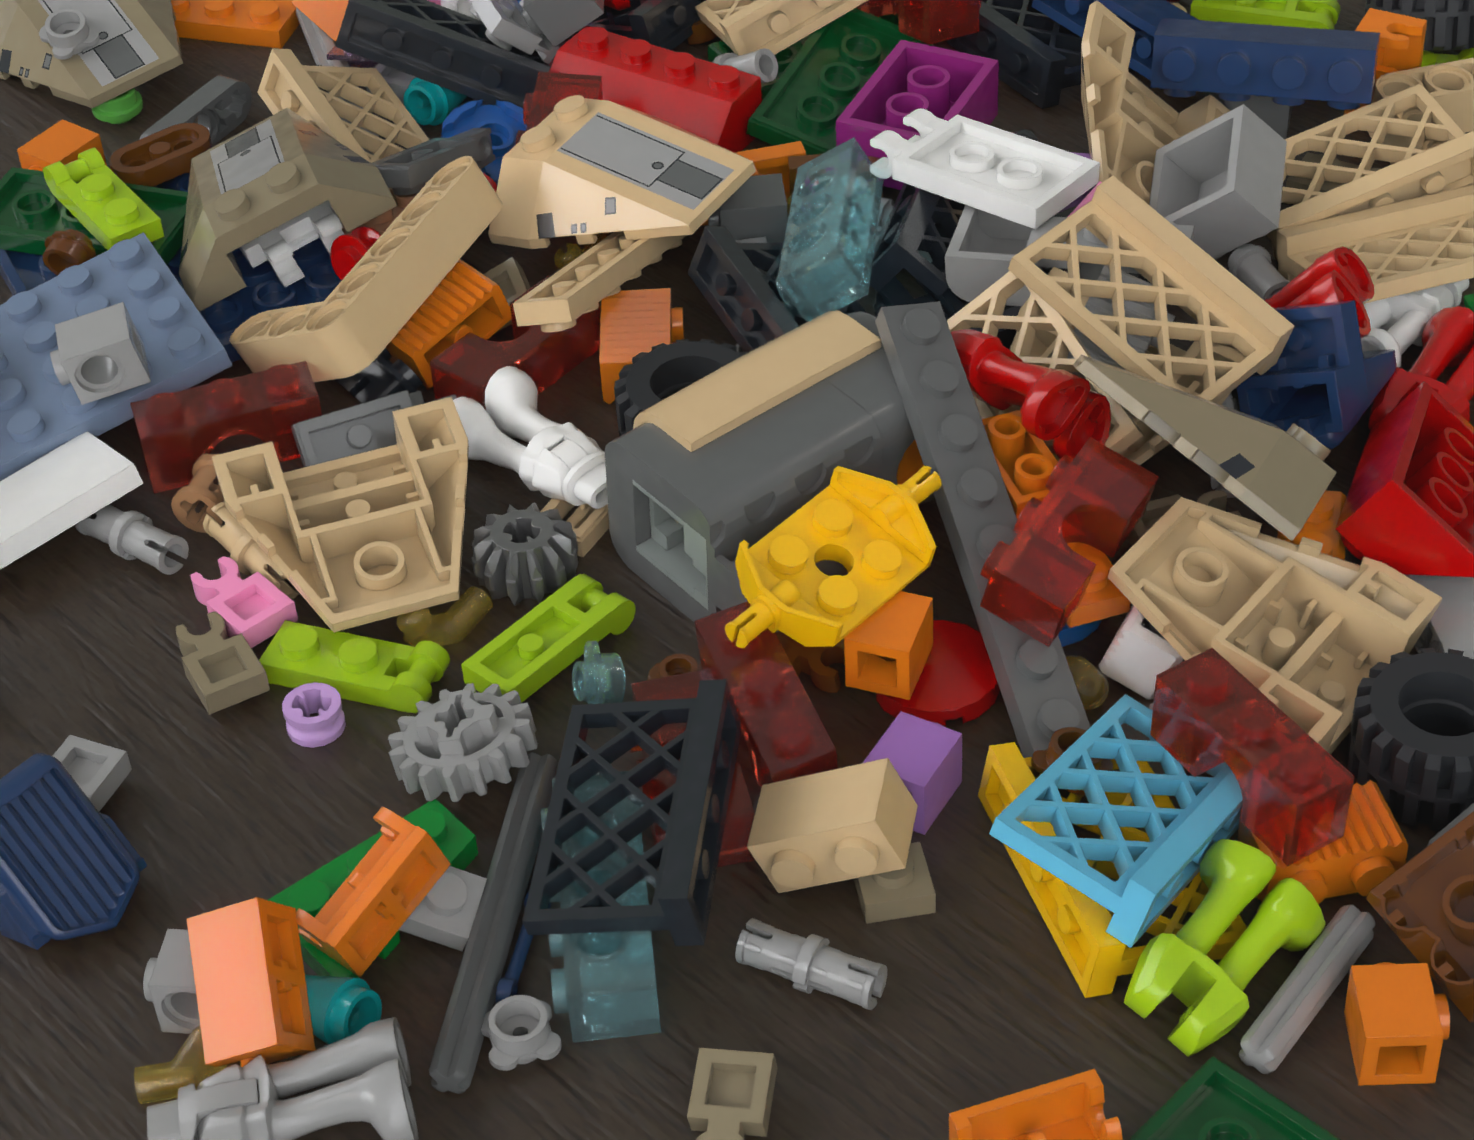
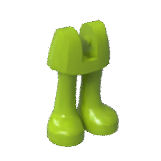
(1179, 962)

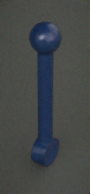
(509, 984)

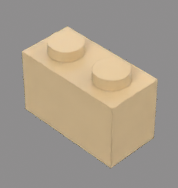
(833, 826)

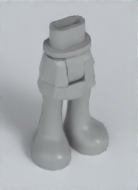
(253, 1102)

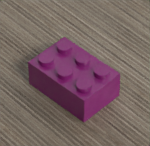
(914, 79)

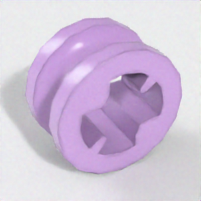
(315, 730)

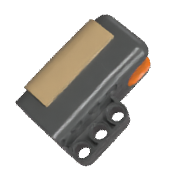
(749, 452)

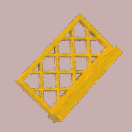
(1072, 917)

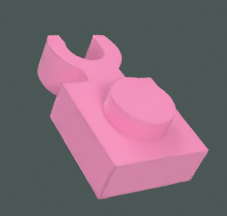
(246, 605)

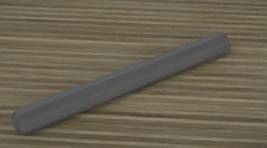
(493, 927)

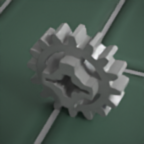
(462, 742)

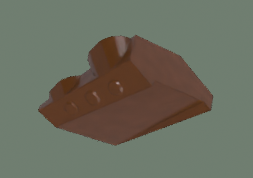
(1433, 911)

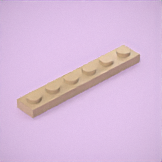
(588, 280)

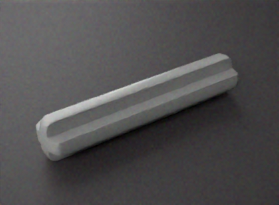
(1306, 989)

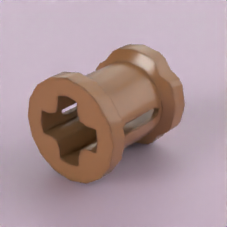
(199, 489)

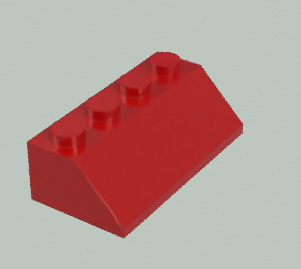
(667, 84)
(1415, 490)

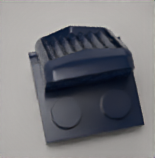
(1320, 376)
(60, 859)

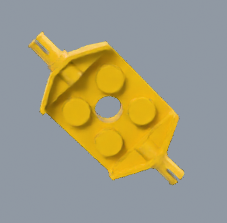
(853, 521)

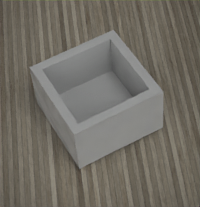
(1222, 181)

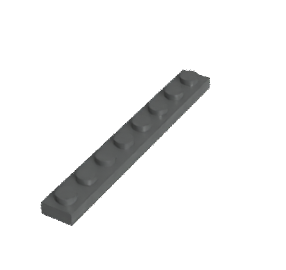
(975, 514)

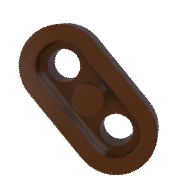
(160, 154)

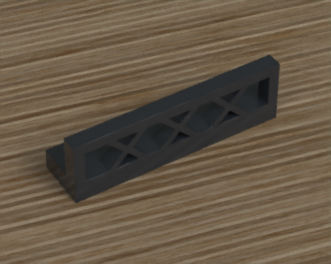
(912, 230)

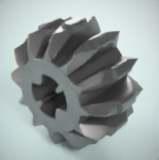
(524, 553)

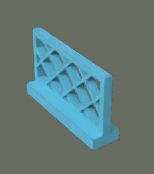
(1148, 871)

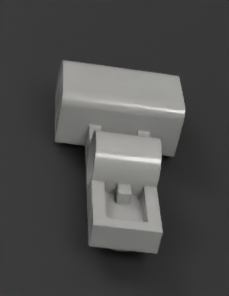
(986, 244)

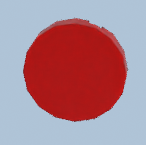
(954, 680)

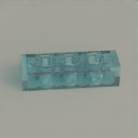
(830, 232)
(606, 975)

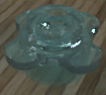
(599, 676)

